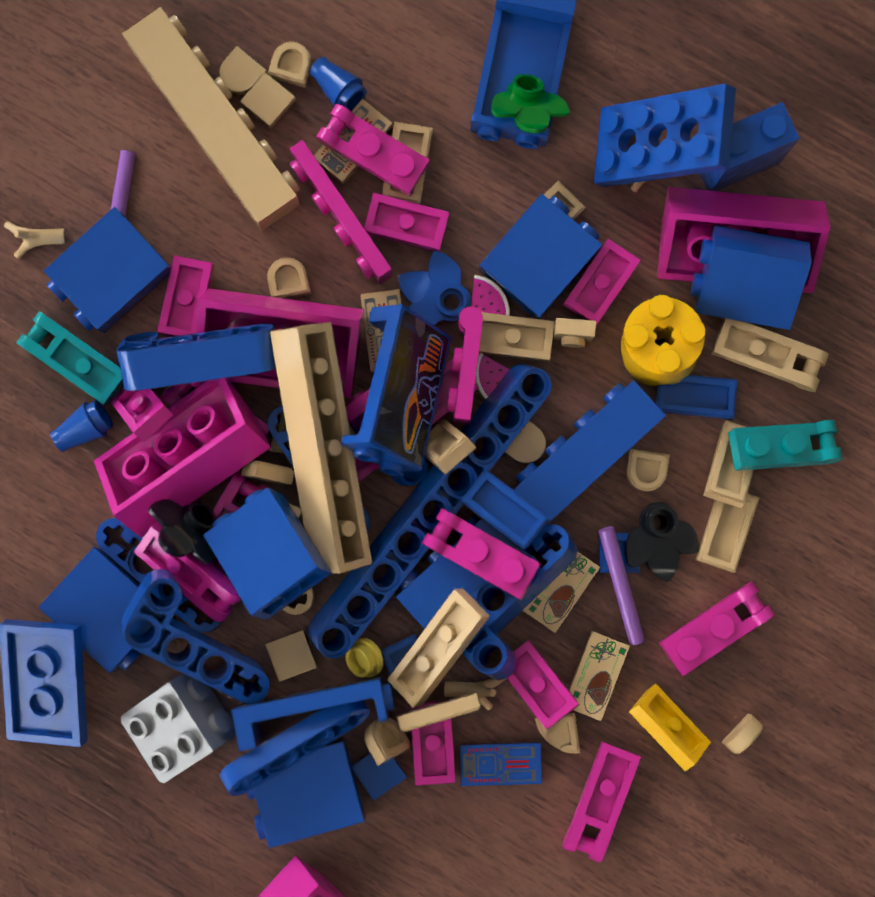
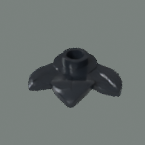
(184, 529)
(660, 547)

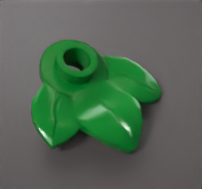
(528, 104)

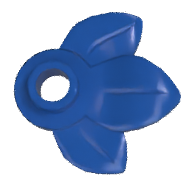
(431, 288)

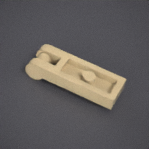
(769, 353)

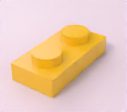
(670, 727)

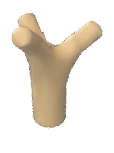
(35, 237)
(482, 688)

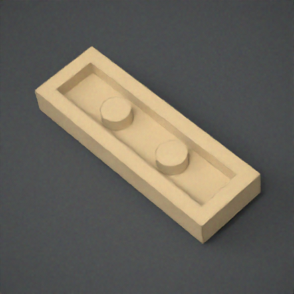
(438, 647)

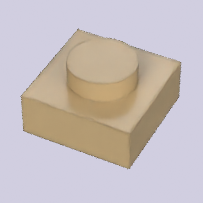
(574, 332)

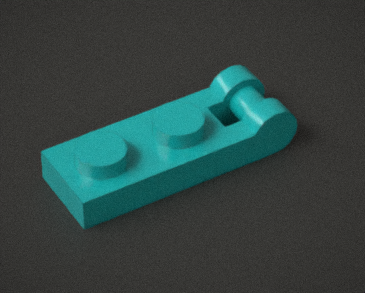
(73, 359)
(784, 445)

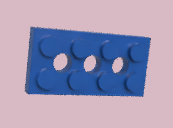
(676, 154)

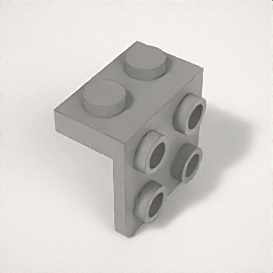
(178, 726)

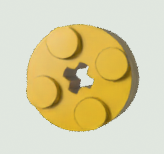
(668, 320)

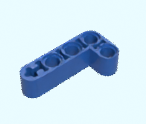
(196, 357)
(487, 638)
(199, 646)

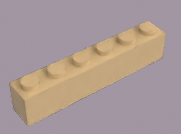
(212, 119)
(315, 427)

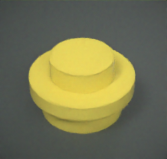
(364, 658)

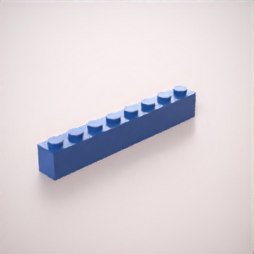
(549, 488)

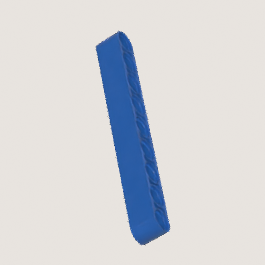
(410, 515)

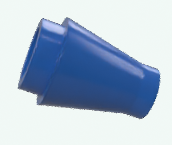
(338, 84)
(82, 426)

